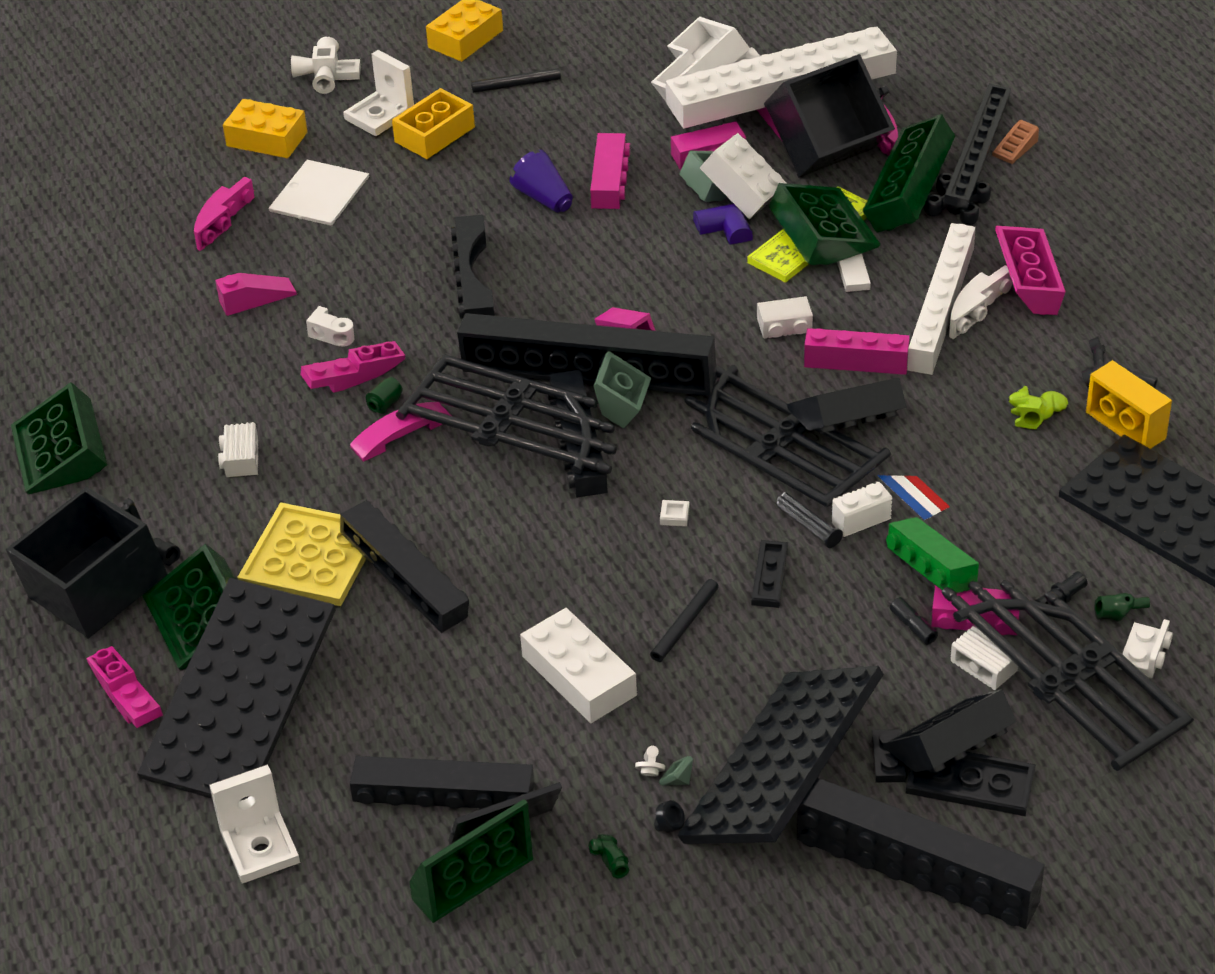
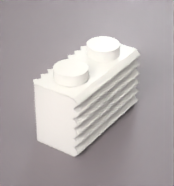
(784, 317)
(239, 450)
(861, 509)
(982, 658)

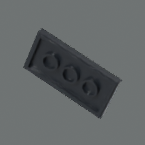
(978, 782)

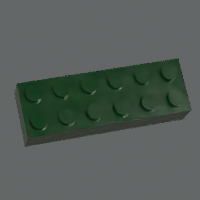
(909, 174)

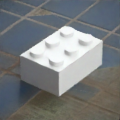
(742, 175)

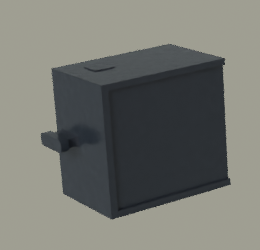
(829, 115)
(88, 561)

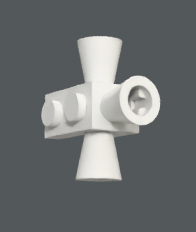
(325, 66)

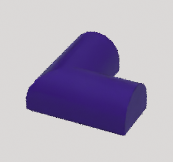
(725, 218)

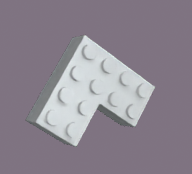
(702, 48)

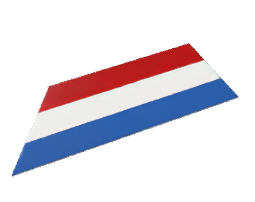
(916, 494)

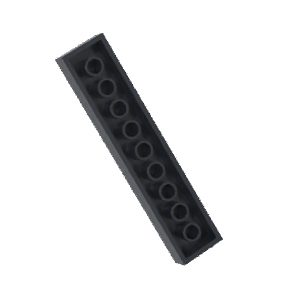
(547, 347)

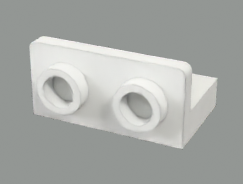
(1146, 647)

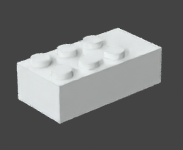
(578, 665)

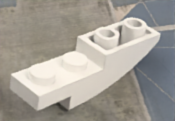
(974, 298)

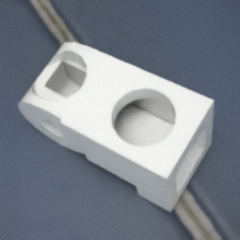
(330, 328)

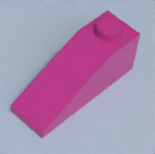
(248, 291)

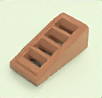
(1018, 140)

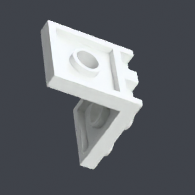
(391, 96)
(253, 823)

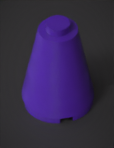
(541, 181)

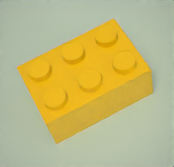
(464, 28)
(433, 123)
(265, 128)
(1128, 405)

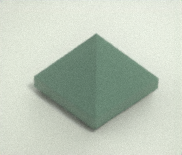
(678, 773)

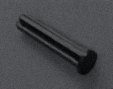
(810, 520)

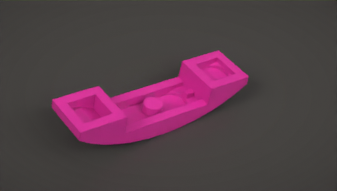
(373, 439)

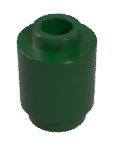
(384, 395)

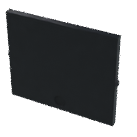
(538, 801)

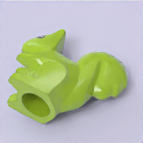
(1035, 409)

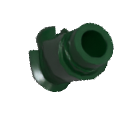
(611, 855)

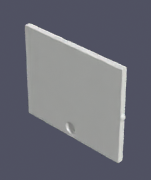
(319, 192)

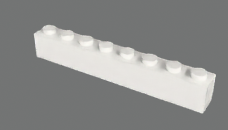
(940, 299)

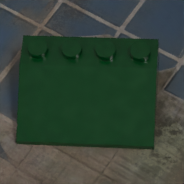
(821, 223)
(59, 441)
(187, 600)
(473, 863)

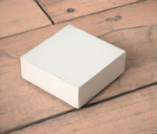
(674, 513)

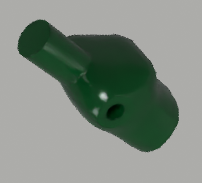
(1118, 605)

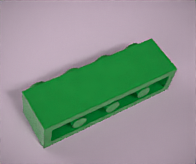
(932, 554)

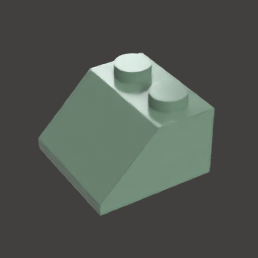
(698, 179)
(620, 389)

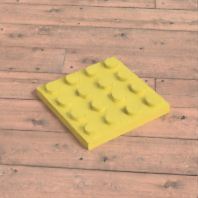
(304, 555)

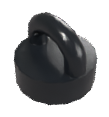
(669, 816)

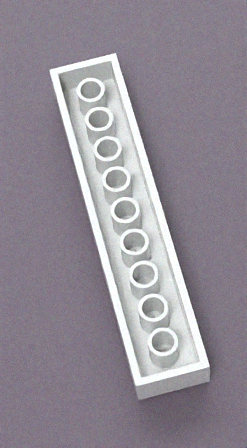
(750, 82)

